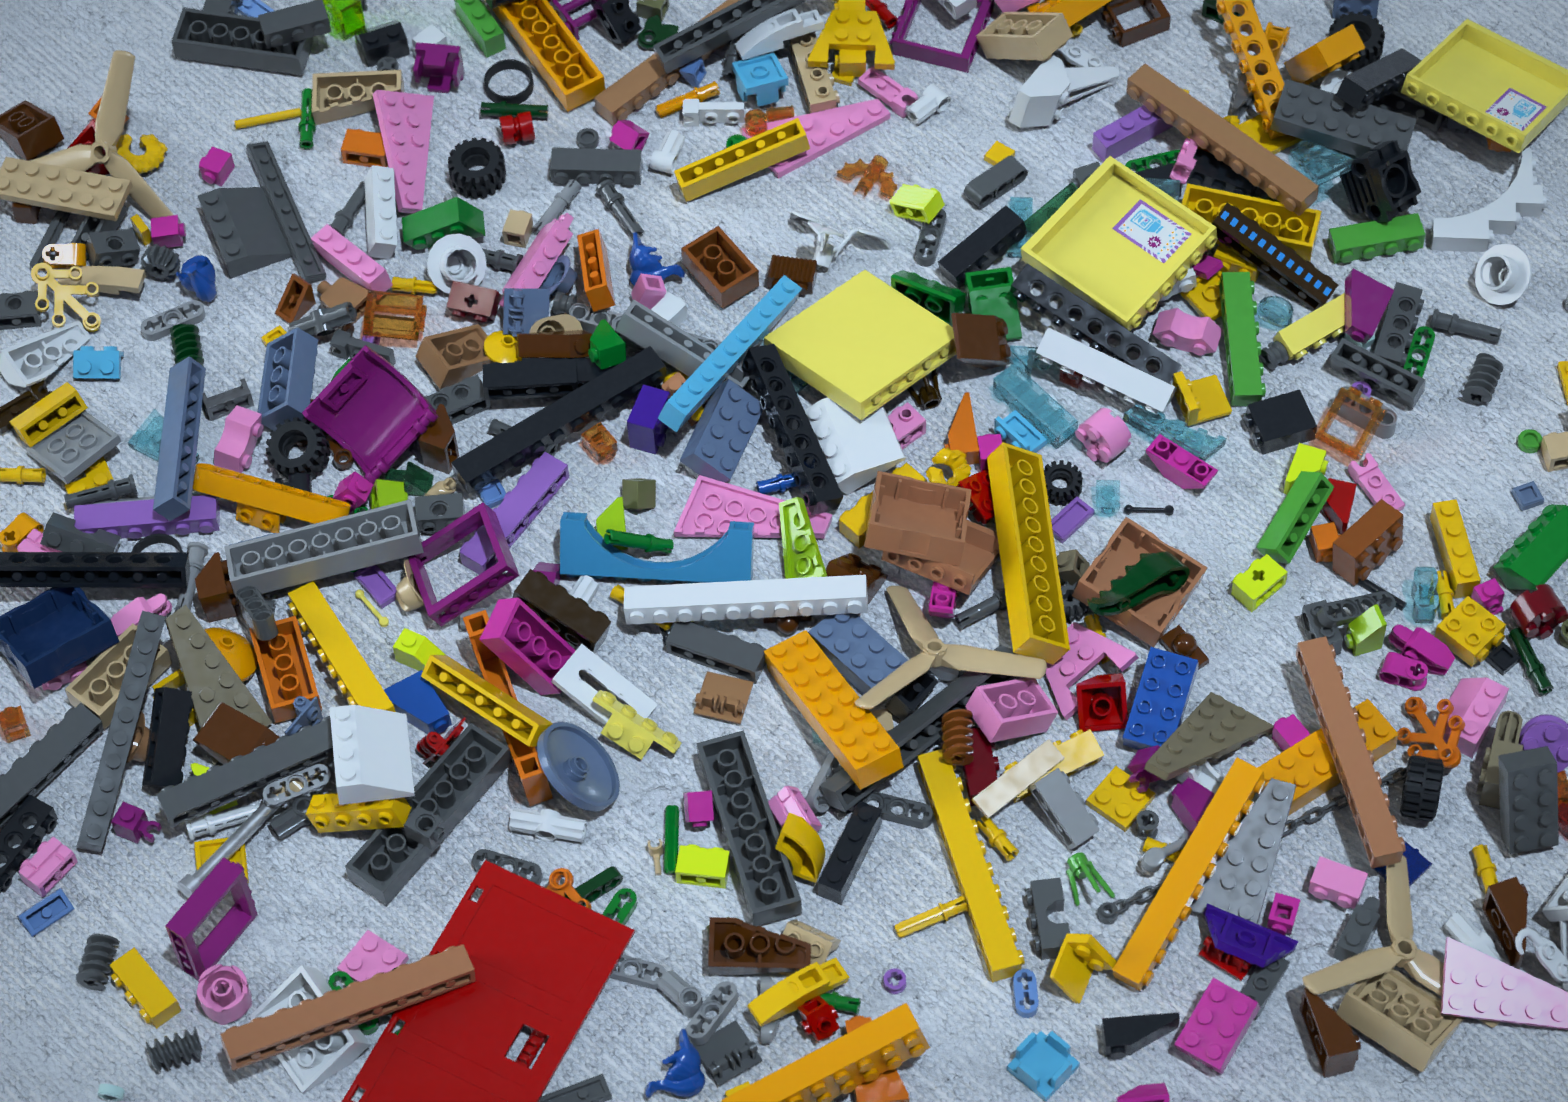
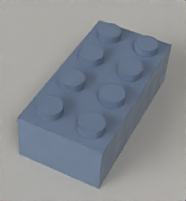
(287, 377)
(722, 432)
(856, 650)

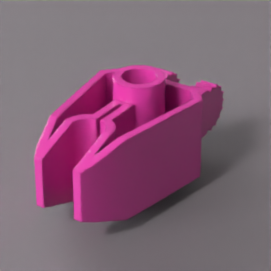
(1422, 647)

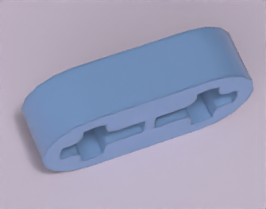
(1031, 993)

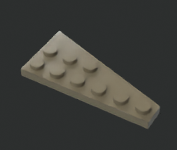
(208, 672)
(1207, 733)

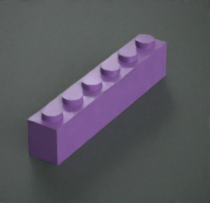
(517, 510)
(139, 519)

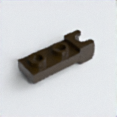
(21, 403)

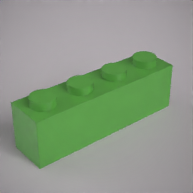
(1376, 239)
(1295, 516)

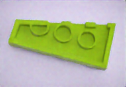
(799, 543)

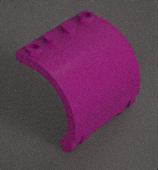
(371, 412)

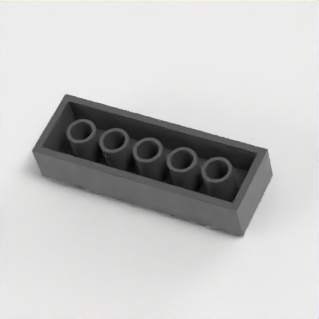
(235, 42)
(1333, 123)

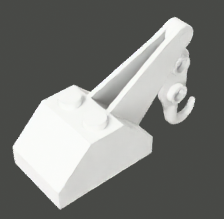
(1054, 85)
(1546, 951)

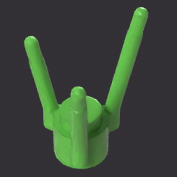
(1082, 868)

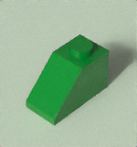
(606, 346)

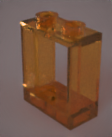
(394, 326)
(1341, 445)

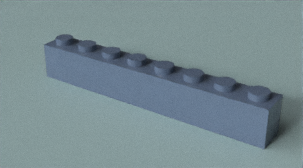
(179, 439)

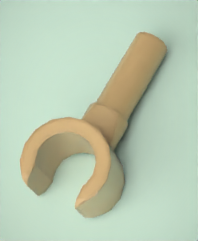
(656, 852)

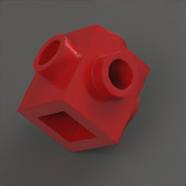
(818, 1018)

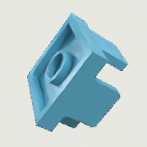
(760, 76)
(1043, 1063)

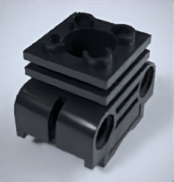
(1381, 182)

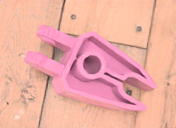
(131, 612)

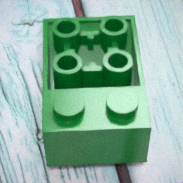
(991, 294)

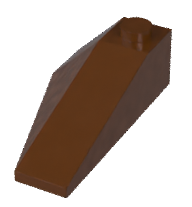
(749, 949)

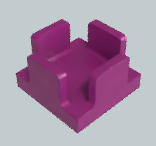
(440, 65)

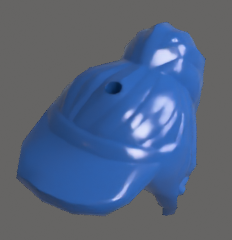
(646, 263)
(199, 277)
(684, 1075)

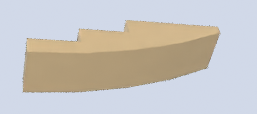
(109, 279)

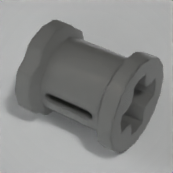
(1144, 823)

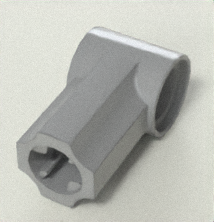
(680, 992)

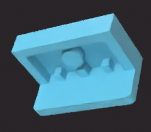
(97, 364)
(1019, 432)

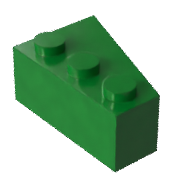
(446, 218)

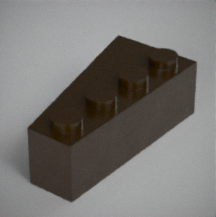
(563, 611)

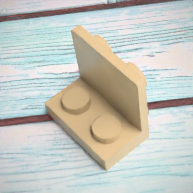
(820, 941)

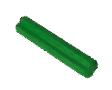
(671, 838)

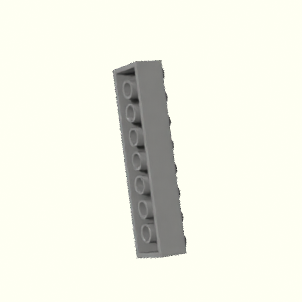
(325, 548)

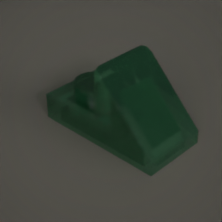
(416, 480)

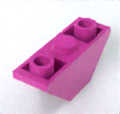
(1179, 464)
(942, 601)

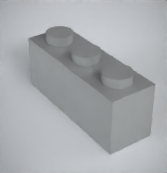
(1064, 808)

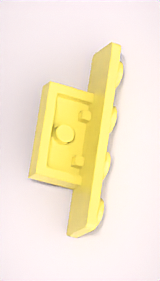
(631, 729)

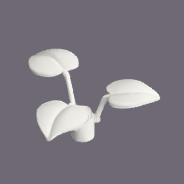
(824, 251)

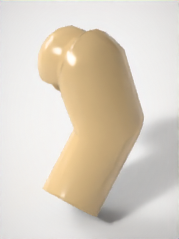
(447, 486)

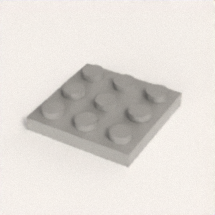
(74, 446)

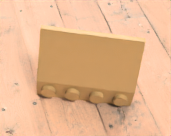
(1399, 1017)

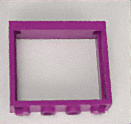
(936, 56)
(478, 587)
(181, 927)

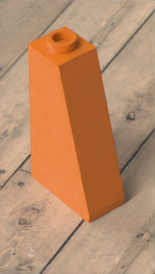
(887, 1086)

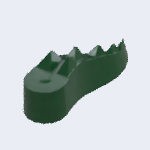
(1150, 577)

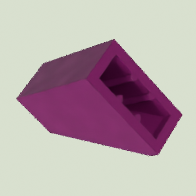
(1364, 305)
(1190, 802)

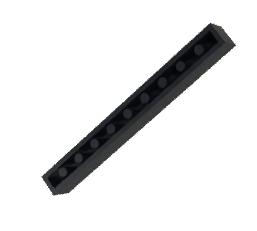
(558, 420)

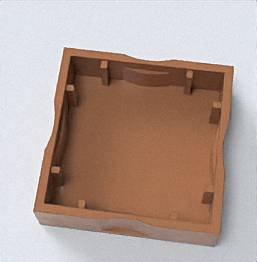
(918, 518)
(1154, 616)

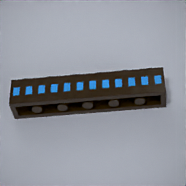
(1273, 258)

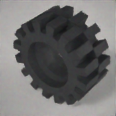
(1066, 472)

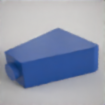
(420, 703)

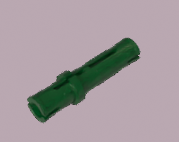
(505, 109)
(1534, 668)

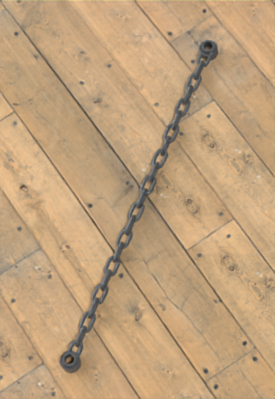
(1104, 917)

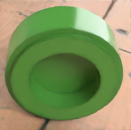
(1529, 441)

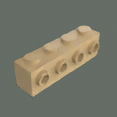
(814, 81)

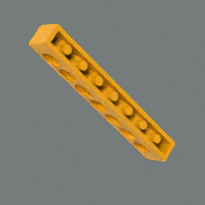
(1249, 64)

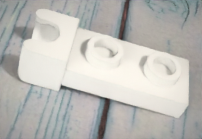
(712, 112)

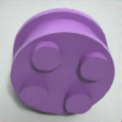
(1550, 732)

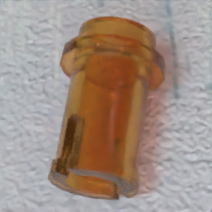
(779, 113)

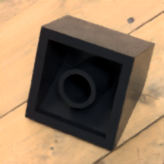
(382, 42)

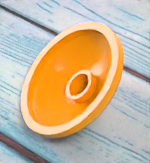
(236, 650)

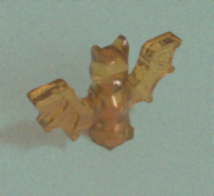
(871, 174)

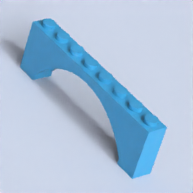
(587, 554)

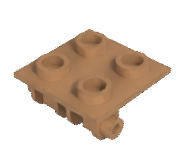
(723, 697)

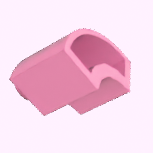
(1187, 332)
(238, 439)

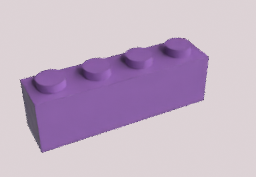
(1127, 133)

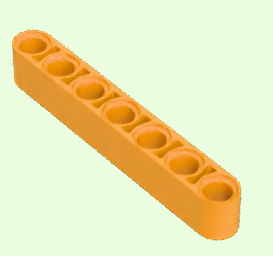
(267, 494)

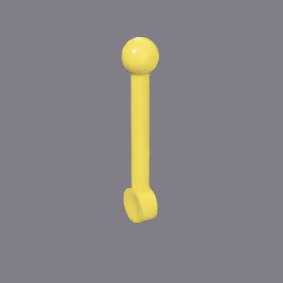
(383, 621)

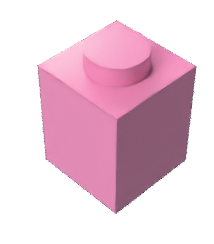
(648, 290)

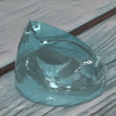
(1275, 311)

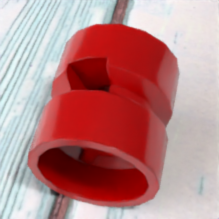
(517, 128)

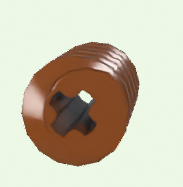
(957, 737)

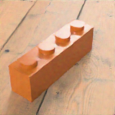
(596, 270)

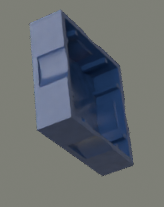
(54, 634)

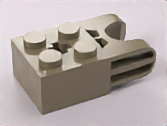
(1504, 742)

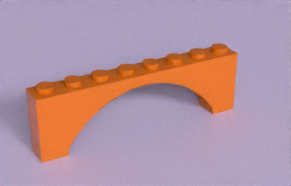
(495, 672)

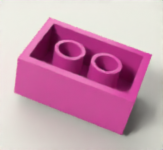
(1217, 1025)

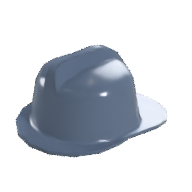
(560, 277)

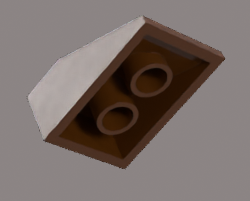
(29, 130)
(981, 340)
(232, 734)
(1507, 914)
(1330, 1036)

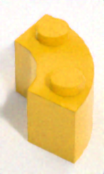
(802, 847)

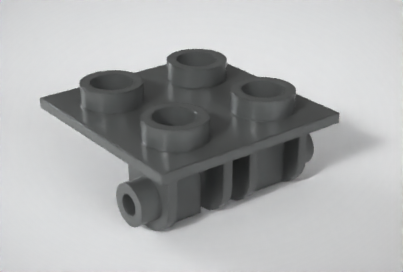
(728, 1053)

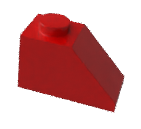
(1340, 503)

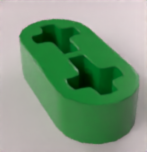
(615, 904)

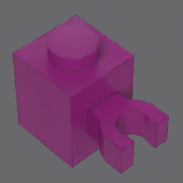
(1137, 767)
(133, 823)

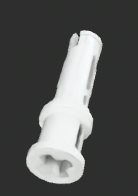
(210, 823)

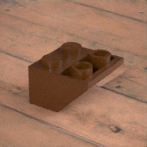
(439, 443)
(852, 565)
(216, 590)

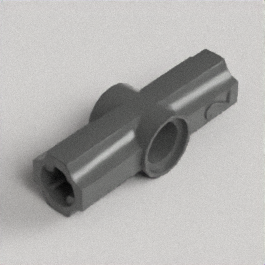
(326, 320)

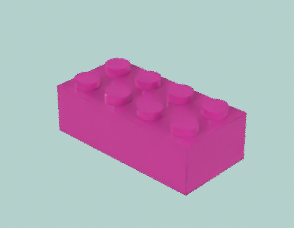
(526, 644)

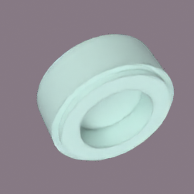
(111, 1092)

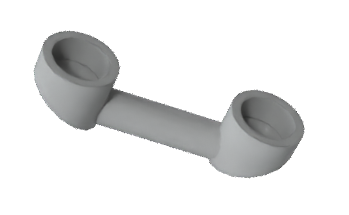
(1155, 856)
(768, 1030)

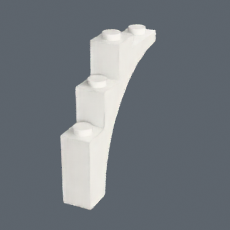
(1476, 229)

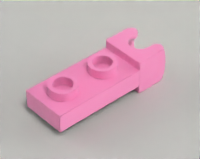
(887, 90)
(1184, 161)
(1374, 482)

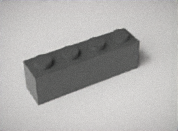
(596, 165)
(716, 650)

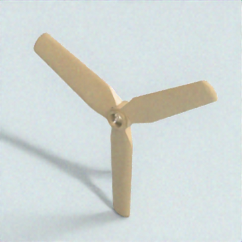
(108, 130)
(938, 654)
(1402, 952)

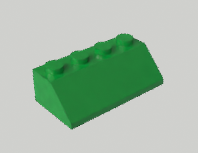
(1536, 552)

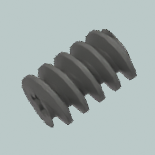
(1482, 379)
(95, 960)
(175, 1049)

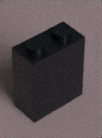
(1280, 422)

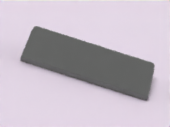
(1409, 107)

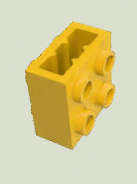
(1470, 631)

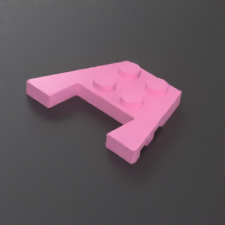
(1085, 652)

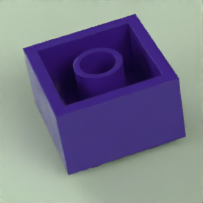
(643, 427)

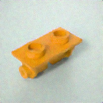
(259, 518)

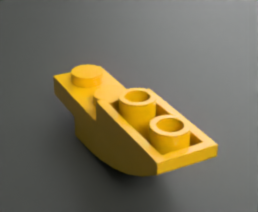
(796, 990)

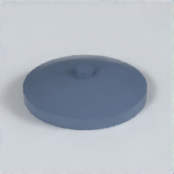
(578, 766)

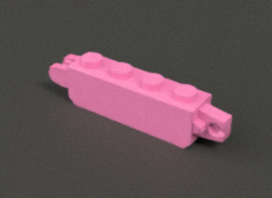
(541, 255)

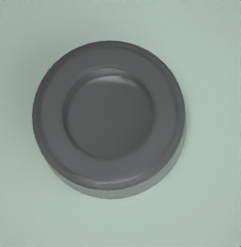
(587, 138)

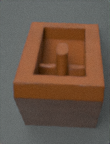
(296, 299)

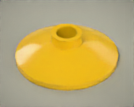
(501, 347)

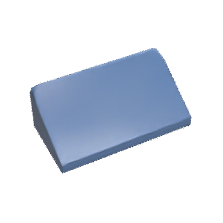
(45, 912)

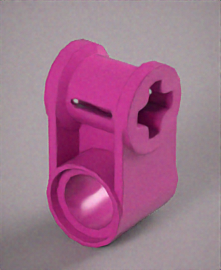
(1403, 671)

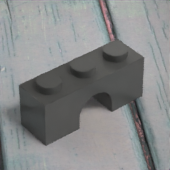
(65, 537)
(1047, 897)

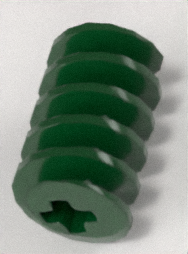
(186, 343)

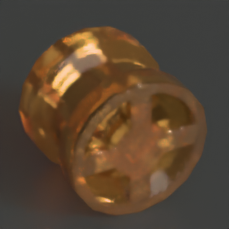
(751, 126)

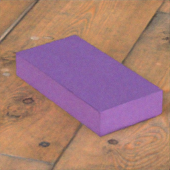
(1071, 519)
(376, 585)

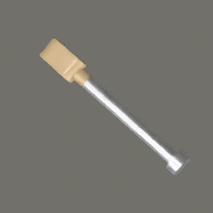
(189, 883)

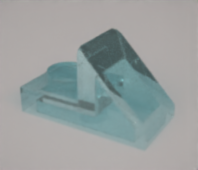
(1027, 358)

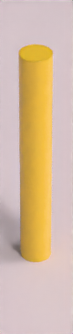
(267, 118)

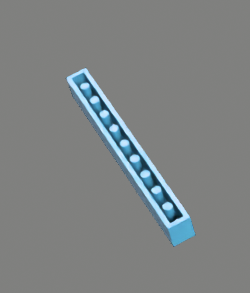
(729, 354)

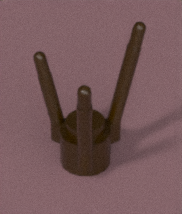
(928, 396)

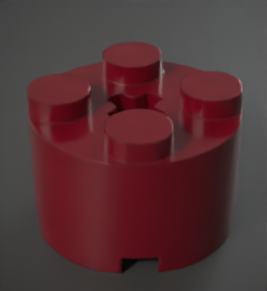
(1538, 612)

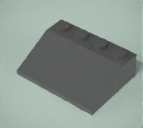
(243, 228)

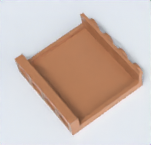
(978, 556)

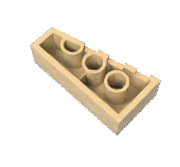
(350, 93)

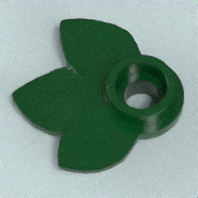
(656, 31)

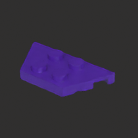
(1246, 939)

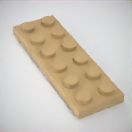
(63, 189)

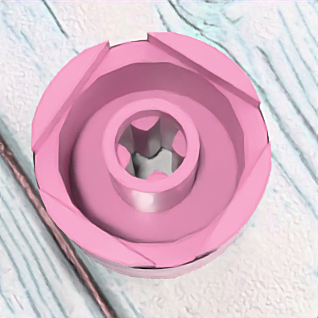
(1103, 435)
(224, 993)

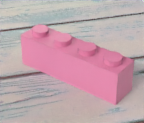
(350, 260)

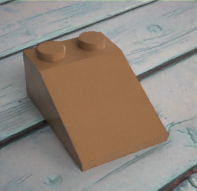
(453, 355)

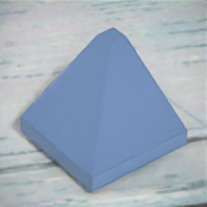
(694, 72)

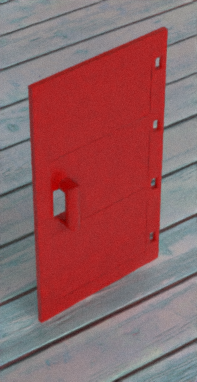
(534, 967)

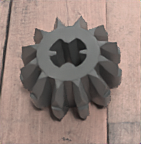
(160, 262)
(1072, 606)

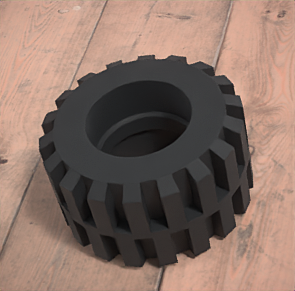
(1370, 33)
(474, 154)
(288, 435)
(1422, 788)

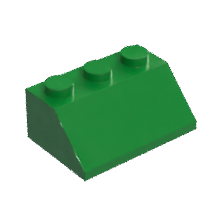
(930, 294)

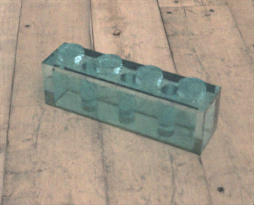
(1035, 405)

